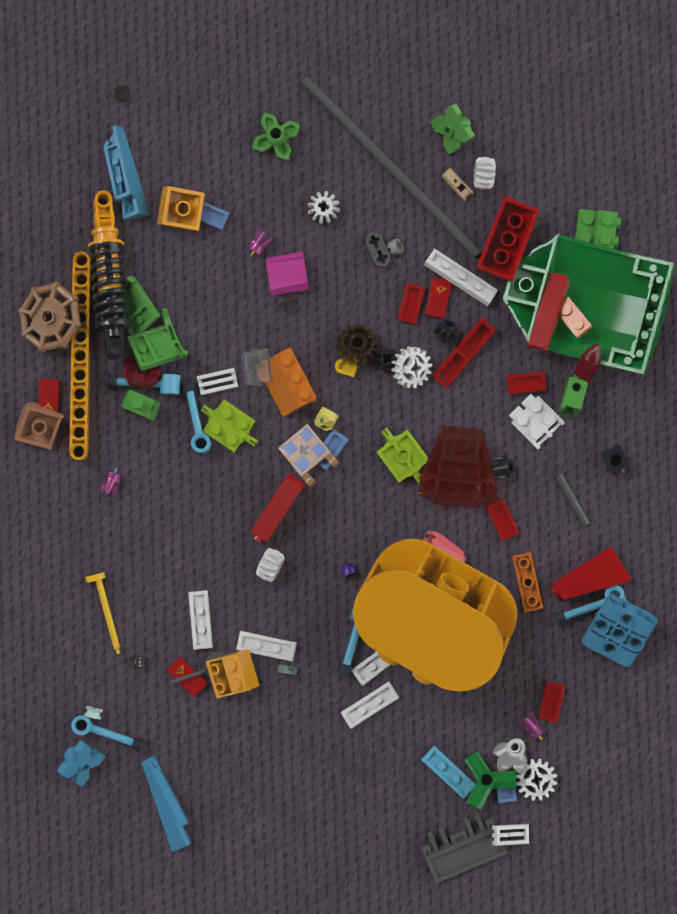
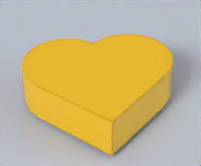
(344, 368)

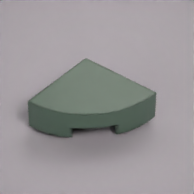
(286, 669)

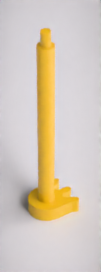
(98, 579)

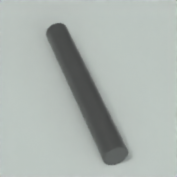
(572, 499)

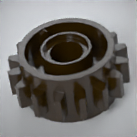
(356, 354)

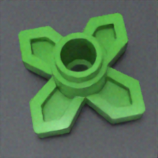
(271, 127)
(455, 128)

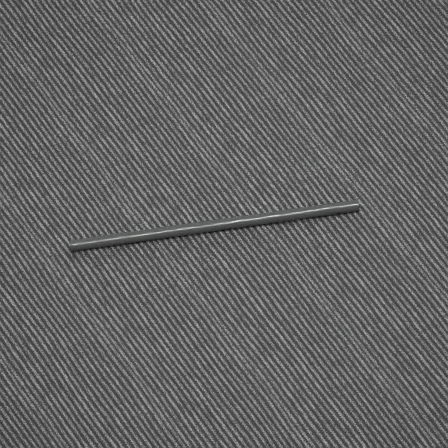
(389, 165)

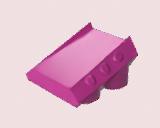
(287, 273)

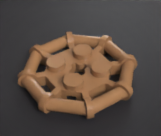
(59, 317)

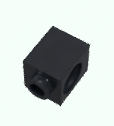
(615, 451)

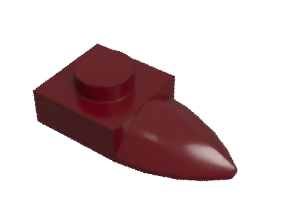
(588, 362)

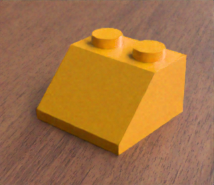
(180, 208)

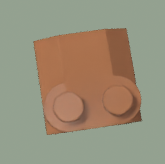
(37, 425)

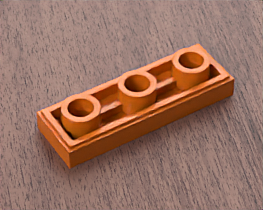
(529, 594)

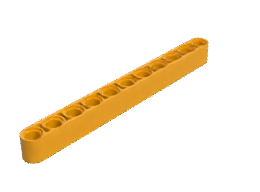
(84, 365)

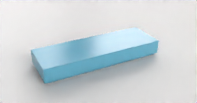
(448, 772)

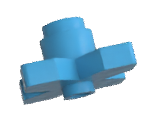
(79, 761)

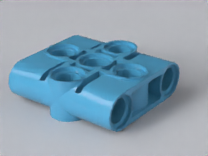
(624, 646)

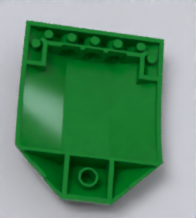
(612, 288)

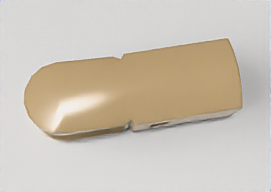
(454, 182)

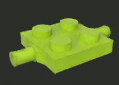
(229, 425)
(402, 455)

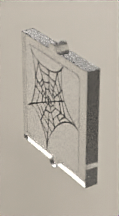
(256, 367)

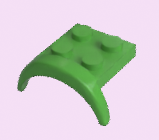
(141, 310)
(156, 345)

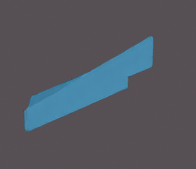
(124, 176)
(167, 805)

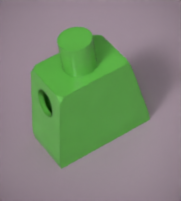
(572, 400)
(140, 405)

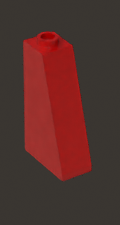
(277, 508)
(595, 574)

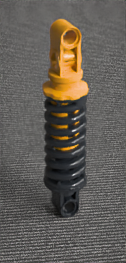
(110, 316)

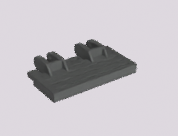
(463, 852)

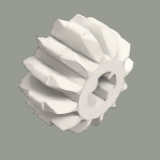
(484, 173)
(329, 204)
(270, 565)

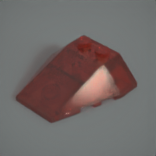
(459, 470)

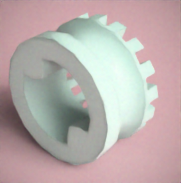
(92, 713)

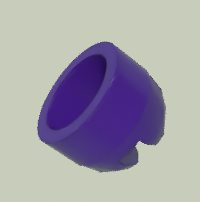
(348, 570)

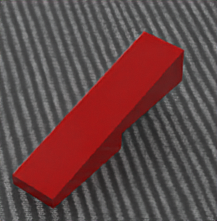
(548, 311)
(464, 352)

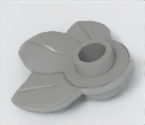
(509, 758)

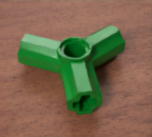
(479, 769)

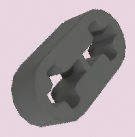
(382, 248)

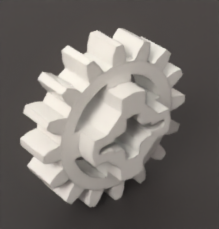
(409, 364)
(544, 778)

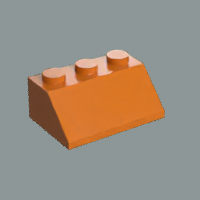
(289, 384)

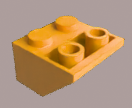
(232, 673)

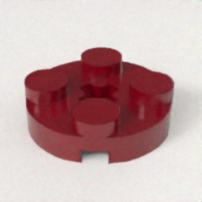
(145, 380)

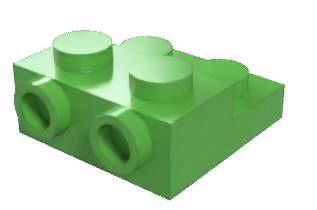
(598, 227)

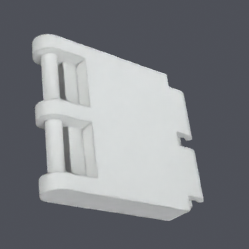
(535, 420)

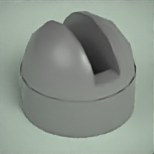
(395, 247)

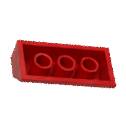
(507, 239)

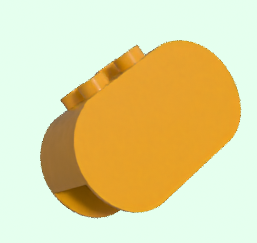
(435, 616)

